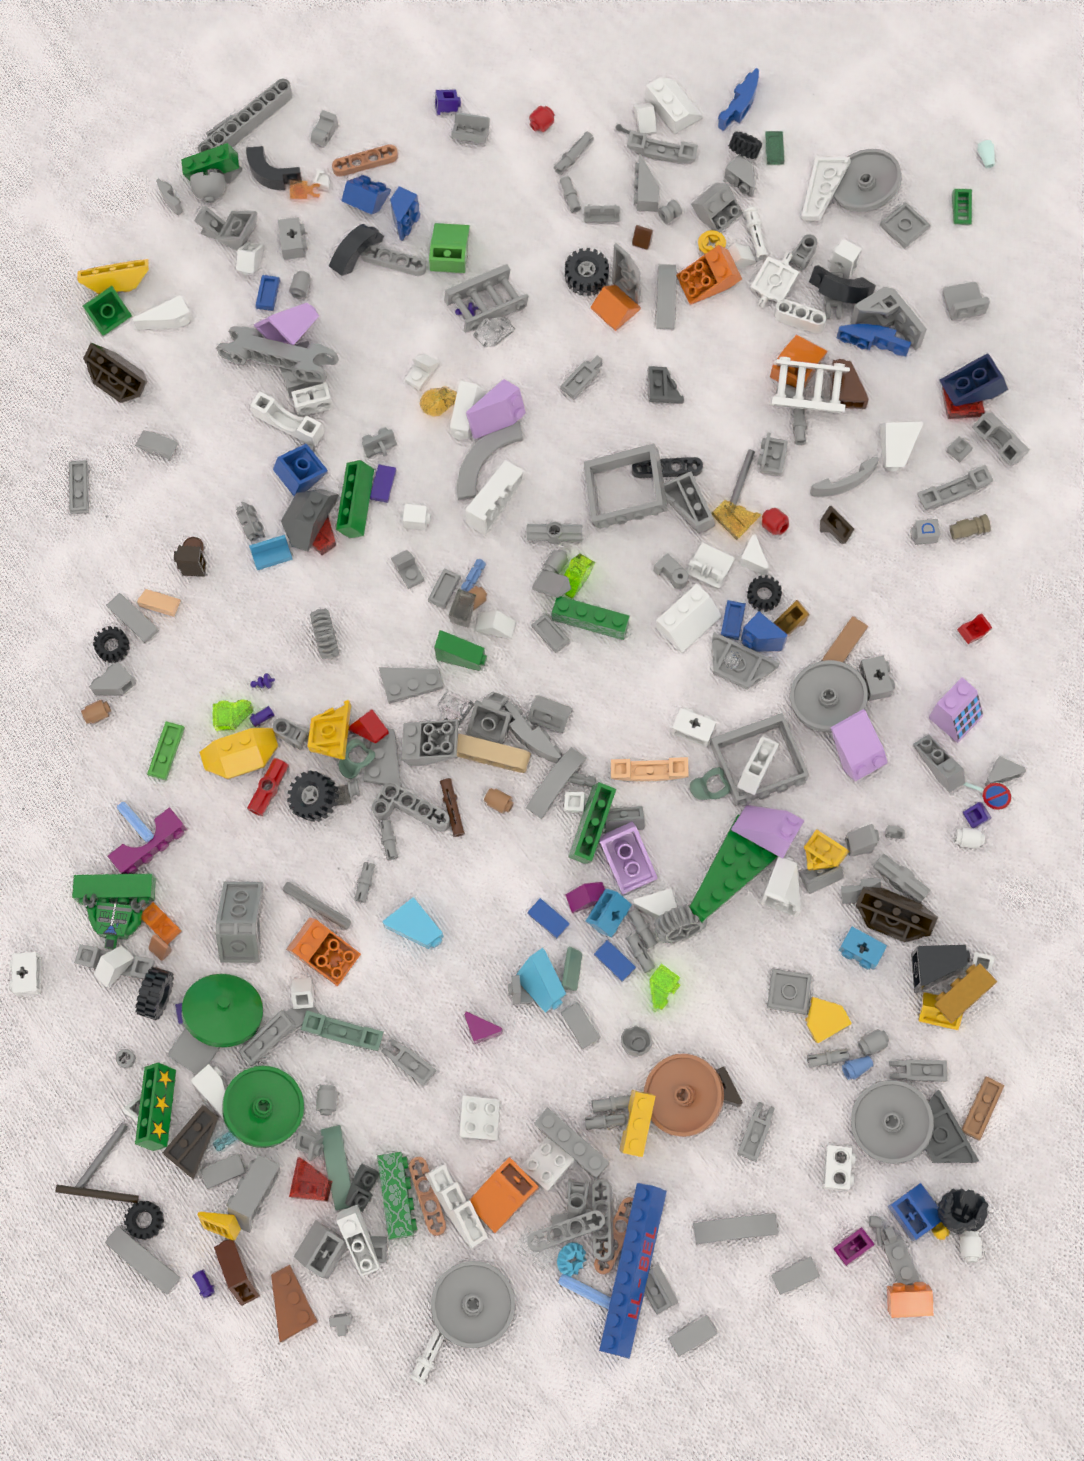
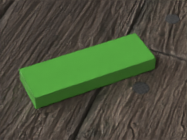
(165, 750)

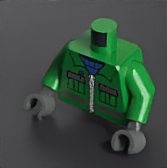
(113, 920)

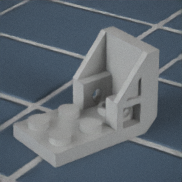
(891, 304)
(239, 922)

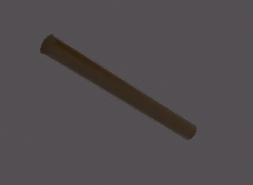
(93, 1193)

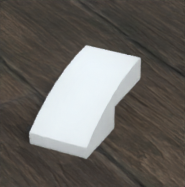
(575, 802)

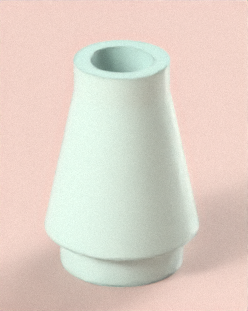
(987, 153)

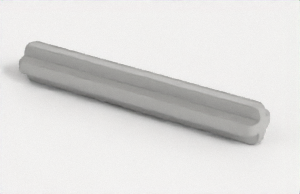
(317, 905)

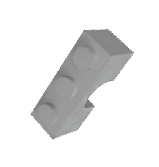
(1010, 446)

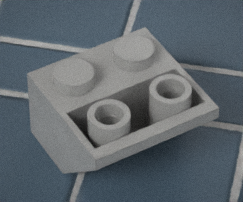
(717, 207)
(321, 1250)

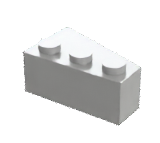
(689, 502)
(253, 1191)

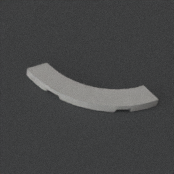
(480, 454)

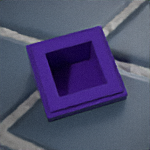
(977, 815)

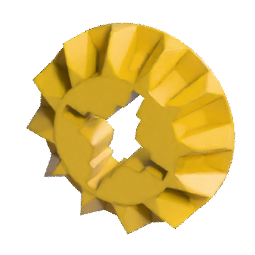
(712, 236)

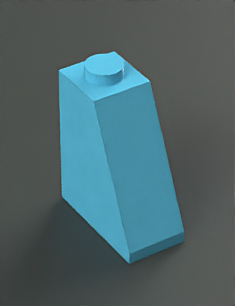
(414, 924)
(541, 981)

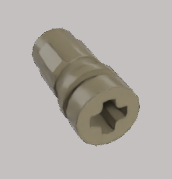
(967, 528)

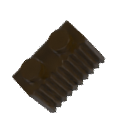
(190, 561)

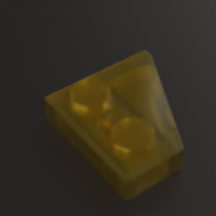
(734, 518)

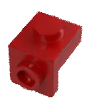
(975, 629)

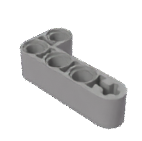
(412, 810)

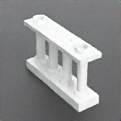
(816, 402)

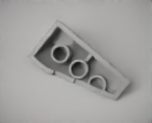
(626, 273)

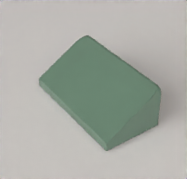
(572, 969)

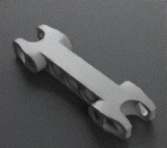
(302, 361)

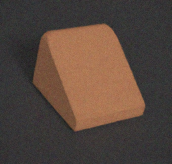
(159, 947)

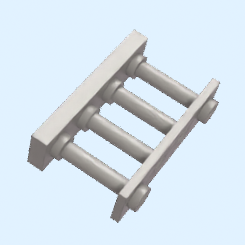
(485, 282)

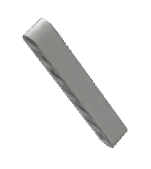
(254, 114)

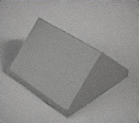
(237, 228)
(489, 723)

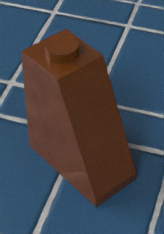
(851, 389)
(236, 1272)

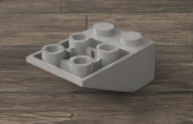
(429, 741)

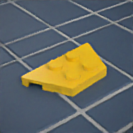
(330, 732)

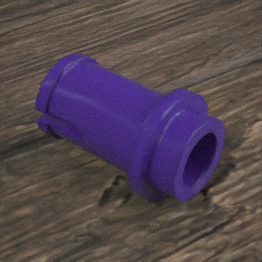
(261, 716)
(203, 1284)

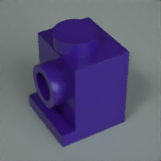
(446, 101)

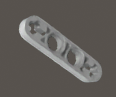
(391, 263)
(567, 1235)
(598, 1246)

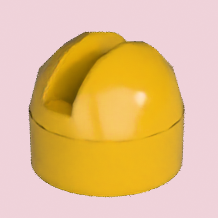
(940, 1231)

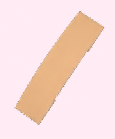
(649, 770)

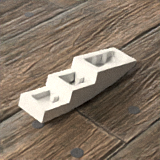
(455, 1205)

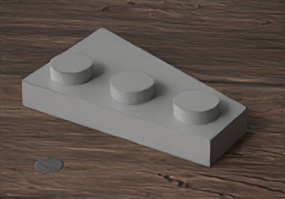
(409, 682)

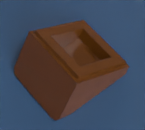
(642, 237)

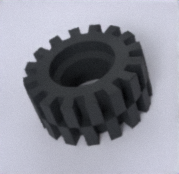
(745, 145)
(768, 583)
(115, 654)
(152, 1229)

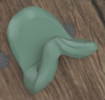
(349, 768)
(699, 788)

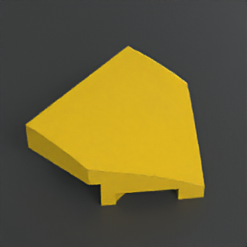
(823, 852)
(825, 1019)

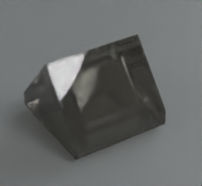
(344, 796)

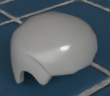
(636, 1041)

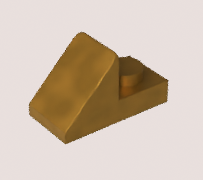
(792, 618)

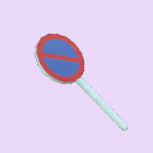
(995, 794)

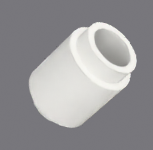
(969, 837)
(971, 1246)

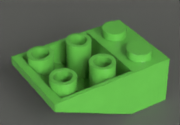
(449, 248)

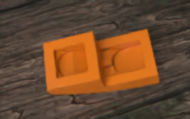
(160, 923)

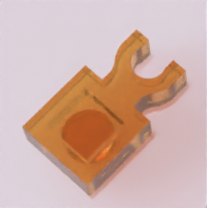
(300, 189)

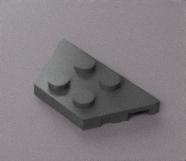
(948, 1140)

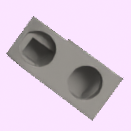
(324, 129)
(672, 570)

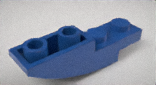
(742, 101)
(867, 335)

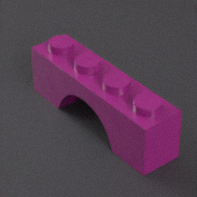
(167, 829)

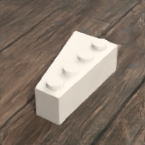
(493, 497)

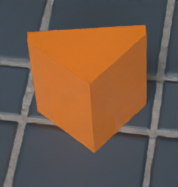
(614, 306)

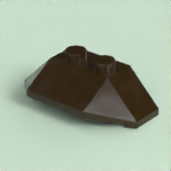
(114, 373)
(895, 914)

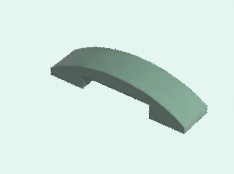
(342, 1031)
(336, 1165)

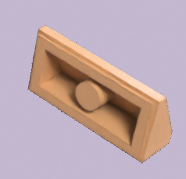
(159, 602)

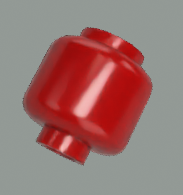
(541, 118)
(775, 521)

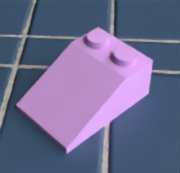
(496, 410)
(858, 745)
(768, 828)
(627, 857)

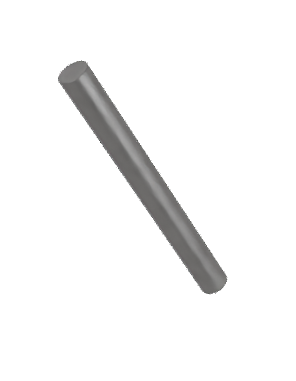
(742, 476)
(102, 1155)

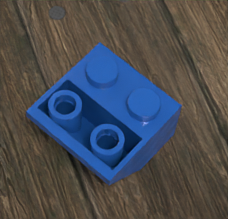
(365, 194)
(404, 211)
(915, 1212)

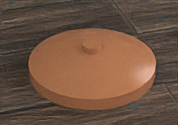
(686, 1095)

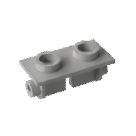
(604, 213)
(247, 514)

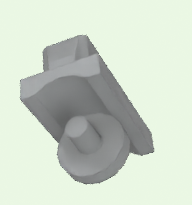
(379, 443)

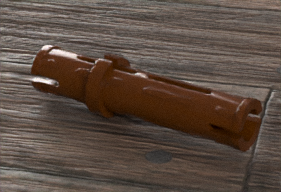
(446, 785)

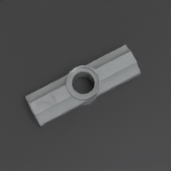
(566, 533)
(901, 878)

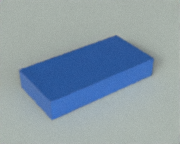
(267, 292)
(733, 619)
(548, 918)
(614, 961)

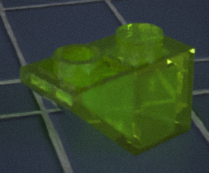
(578, 573)
(230, 714)
(661, 985)

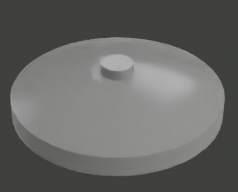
(869, 181)
(827, 694)
(892, 1122)
(472, 1304)

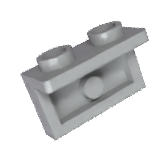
(471, 128)
(773, 456)

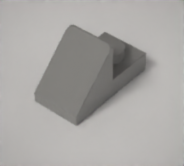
(209, 222)
(407, 569)

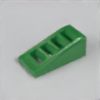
(963, 193)

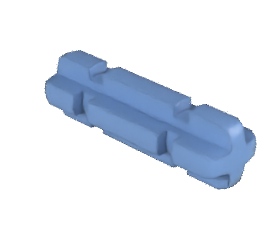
(473, 575)

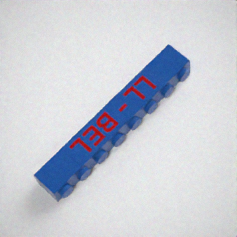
(633, 1270)

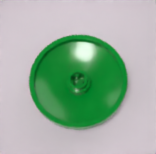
(222, 1010)
(262, 1106)

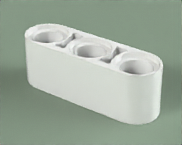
(791, 317)

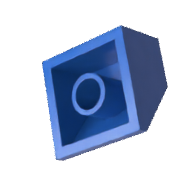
(299, 469)
(763, 635)

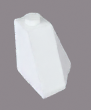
(467, 396)
(898, 442)
(783, 888)

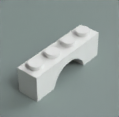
(271, 412)

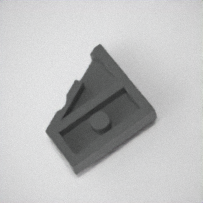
(662, 387)

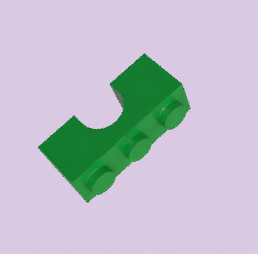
(219, 157)

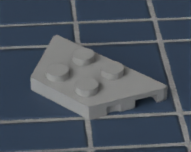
(752, 666)

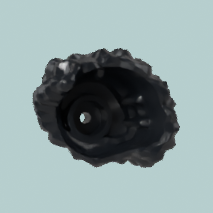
(962, 1210)

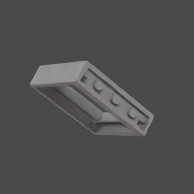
(619, 460)
(751, 730)

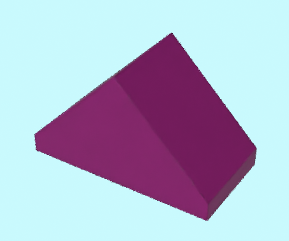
(584, 896)
(481, 1029)
(853, 1246)

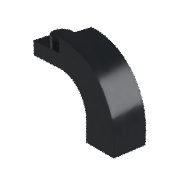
(267, 175)
(352, 247)
(840, 288)

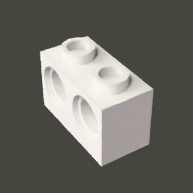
(312, 400)
(832, 1167)

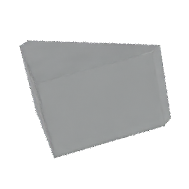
(1004, 771)

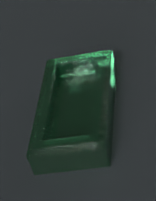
(774, 147)

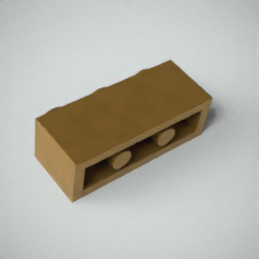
(964, 992)

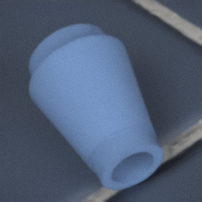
(854, 1068)

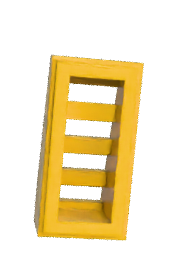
(221, 1224)

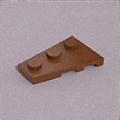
(291, 1304)

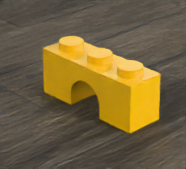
(636, 1132)

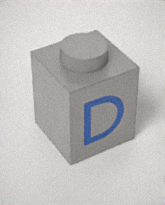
(925, 531)

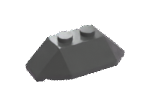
(306, 516)

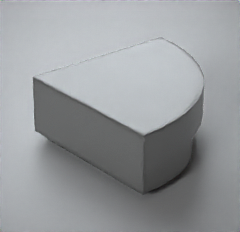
(894, 832)

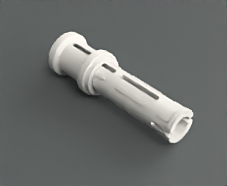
(754, 227)
(422, 1362)

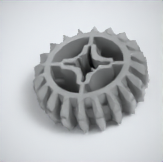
(324, 634)
(678, 925)

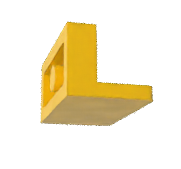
(931, 1015)

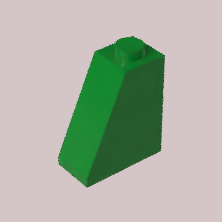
(459, 651)

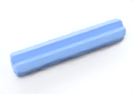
(135, 821)
(585, 1291)

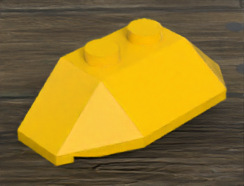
(121, 276)
(239, 752)

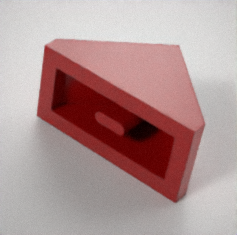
(369, 727)

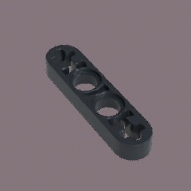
(667, 471)

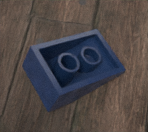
(974, 382)

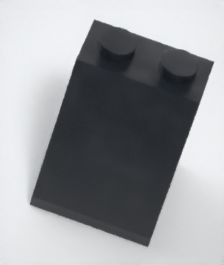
(936, 964)

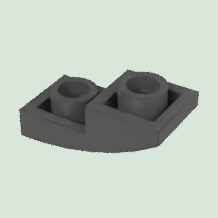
(360, 1188)

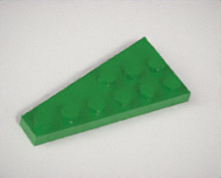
(731, 870)

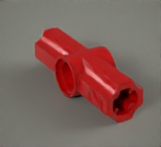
(262, 797)

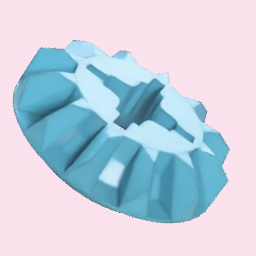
(568, 1252)

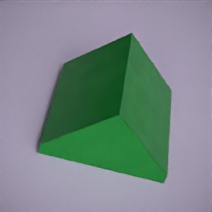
(106, 311)

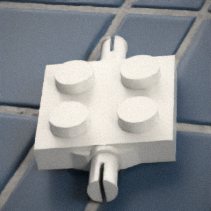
(774, 279)

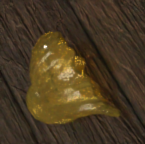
(437, 400)

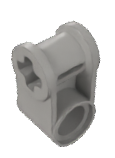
(802, 253)
(293, 735)
(577, 1196)

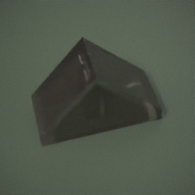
(462, 608)

